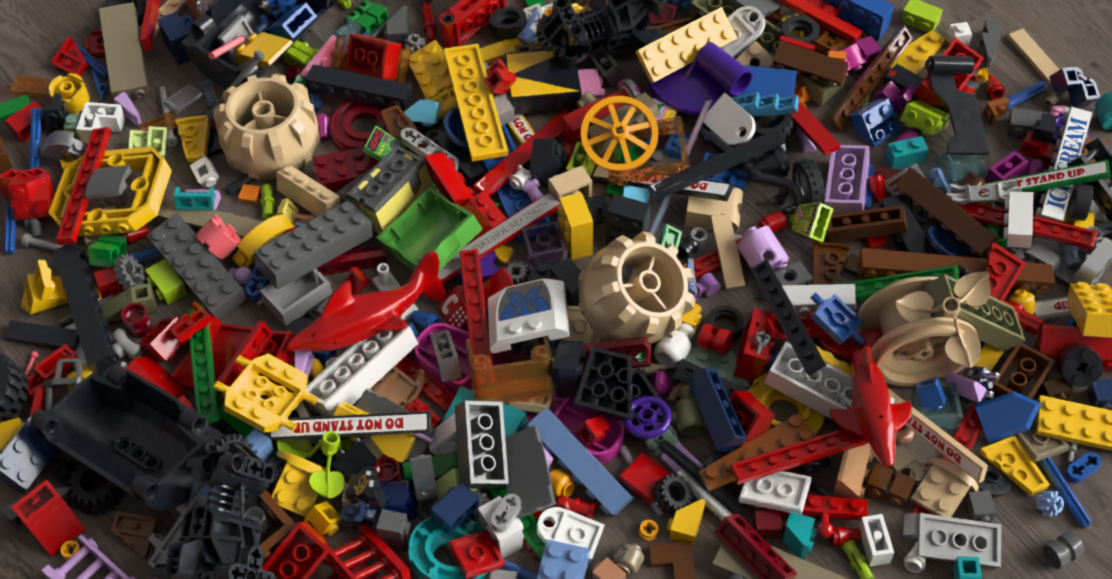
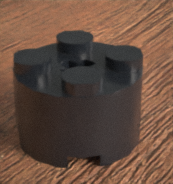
(1087, 373)

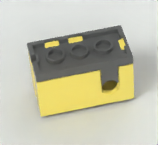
(391, 187)

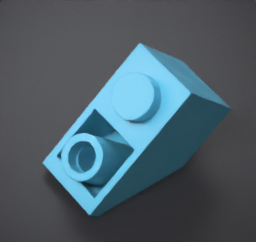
(424, 111)

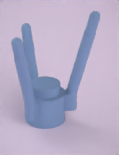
(527, 34)
(937, 178)

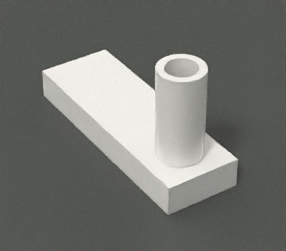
(386, 281)

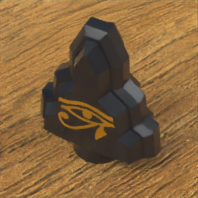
(365, 487)

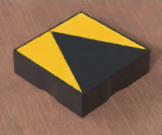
(542, 82)

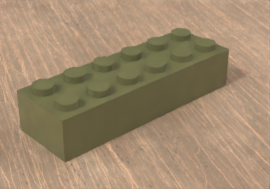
(993, 321)

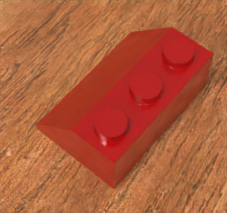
(447, 179)
(298, 553)

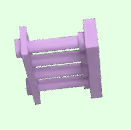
(88, 546)

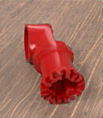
(578, 506)

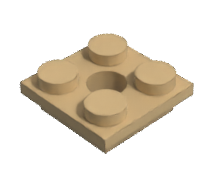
(756, 51)

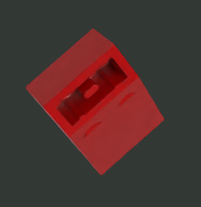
(48, 517)

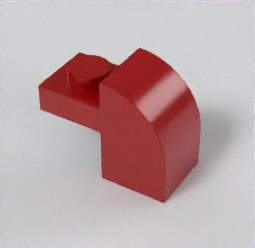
(499, 77)

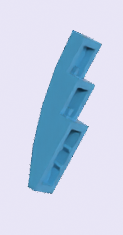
(767, 105)

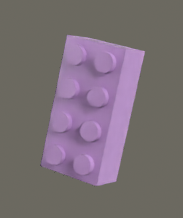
(847, 179)

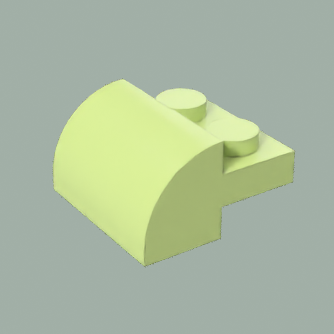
(153, 137)

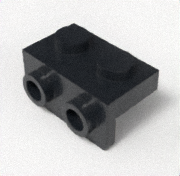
(55, 115)

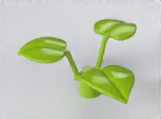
(323, 483)

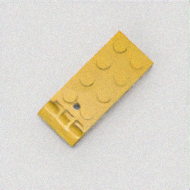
(433, 76)

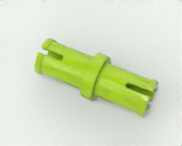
(267, 201)
(858, 561)

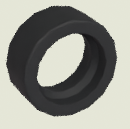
(1080, 202)
(727, 312)

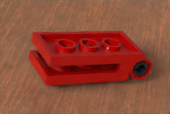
(466, 20)

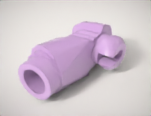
(532, 190)

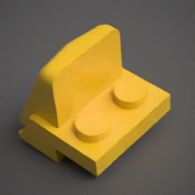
(42, 290)

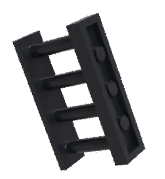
(1101, 191)

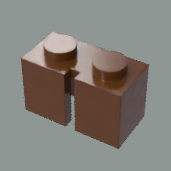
(888, 489)

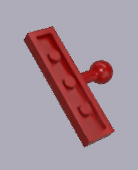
(833, 507)

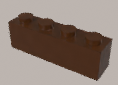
(811, 64)
(867, 223)

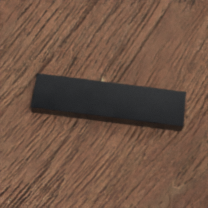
(41, 335)

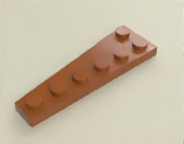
(785, 434)

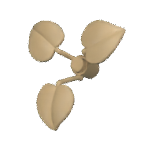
(973, 290)

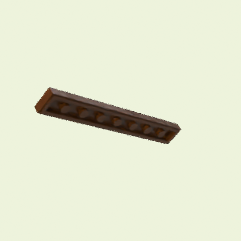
(870, 78)

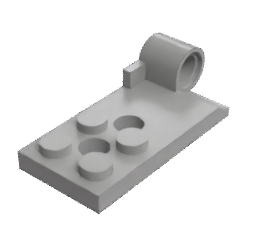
(937, 537)

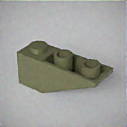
(139, 294)

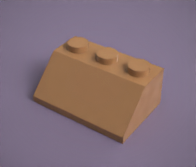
(853, 472)

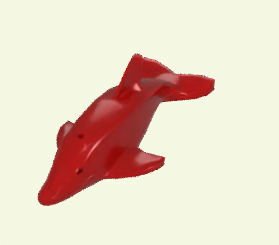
(357, 318)
(872, 411)

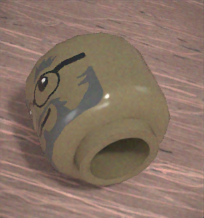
(629, 558)

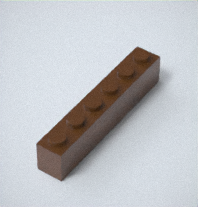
(948, 212)

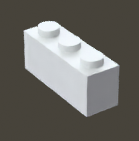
(1019, 219)

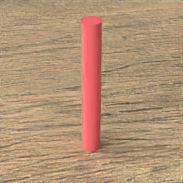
(226, 47)

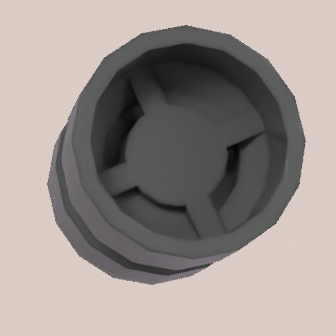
(1063, 550)

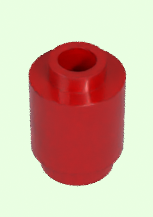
(775, 221)

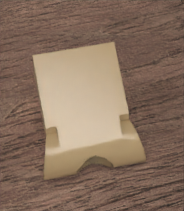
(701, 210)

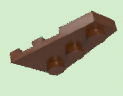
(396, 121)

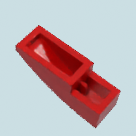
(1038, 150)
(47, 368)

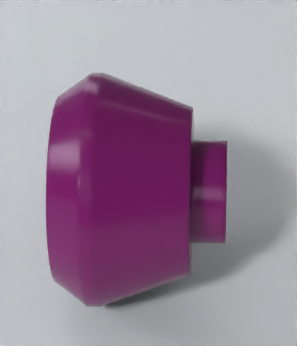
(661, 383)

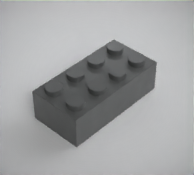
(481, 444)

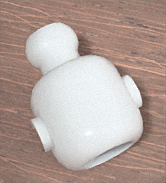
(674, 346)

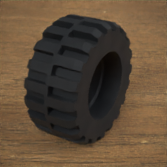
(12, 388)

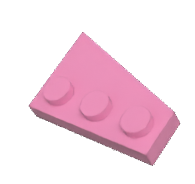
(324, 56)

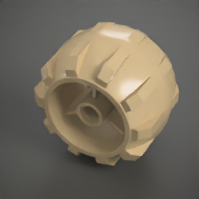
(269, 139)
(633, 308)

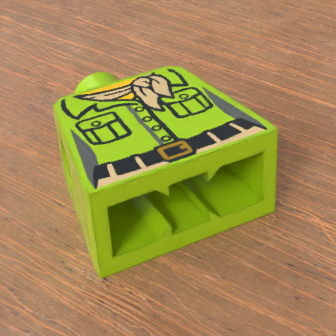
(812, 220)

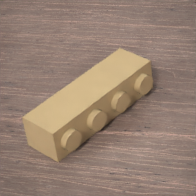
(306, 191)

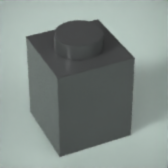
(980, 506)

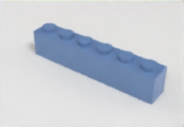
(581, 462)

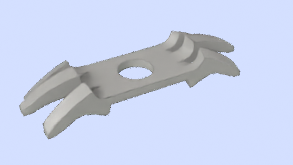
(969, 194)

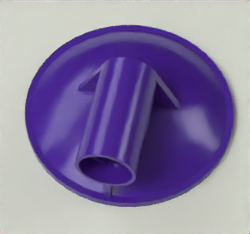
(704, 79)

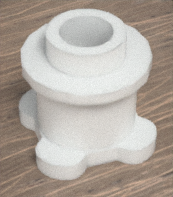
(519, 179)

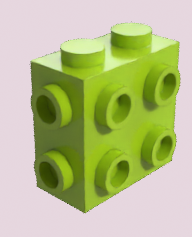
(924, 117)

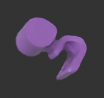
(708, 285)

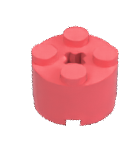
(219, 237)

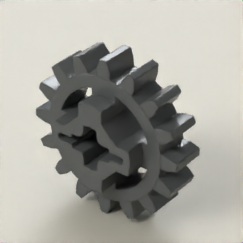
(129, 271)

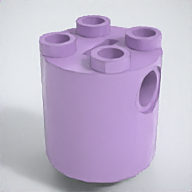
(762, 245)

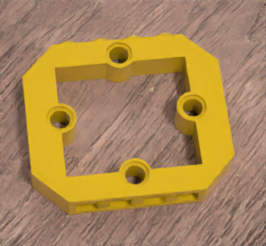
(147, 190)

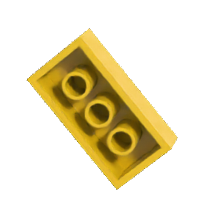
(1091, 308)

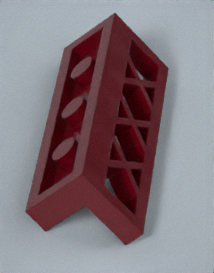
(361, 258)
(628, 347)
(753, 549)

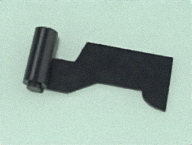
(962, 106)

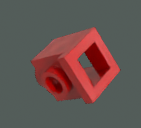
(593, 430)

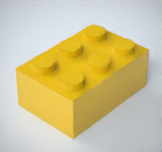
(576, 225)

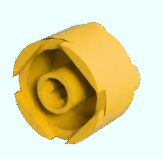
(72, 90)

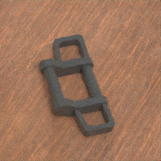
(58, 381)

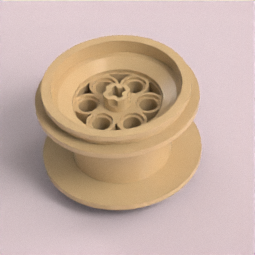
(913, 349)

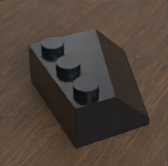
(606, 385)

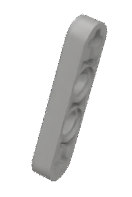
(417, 138)

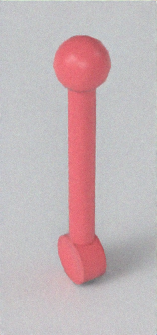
(34, 355)

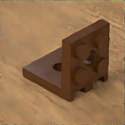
(279, 519)

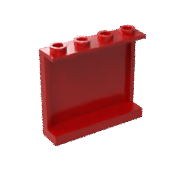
(227, 344)

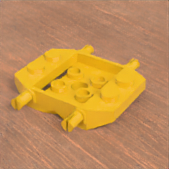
(244, 398)

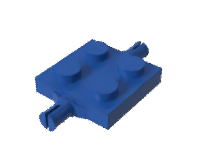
(837, 319)

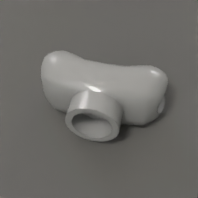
(125, 346)

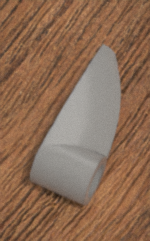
(706, 240)

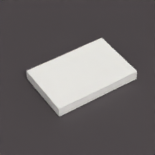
(777, 491)

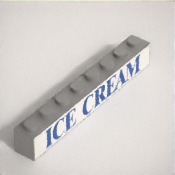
(1070, 146)

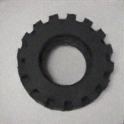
(662, 495)

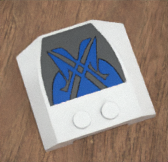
(527, 313)

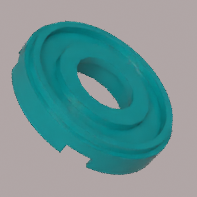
(428, 538)

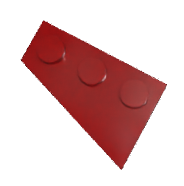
(1002, 270)

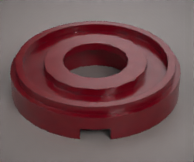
(340, 128)

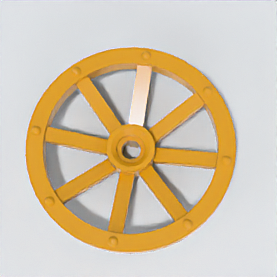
(621, 137)

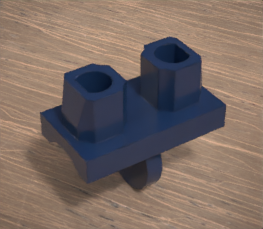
(358, 515)

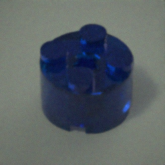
(400, 497)

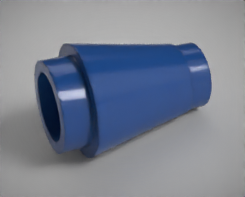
(424, 319)

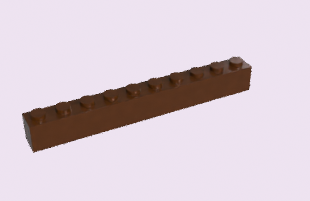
(879, 263)

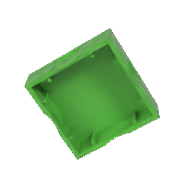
(429, 226)

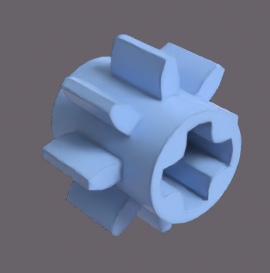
(1049, 503)

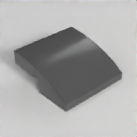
(107, 182)

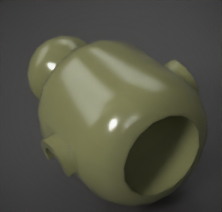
(686, 414)

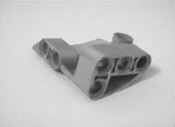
(1094, 261)

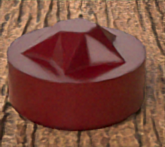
(293, 71)

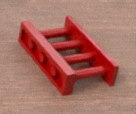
(376, 549)

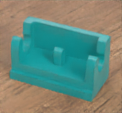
(194, 201)

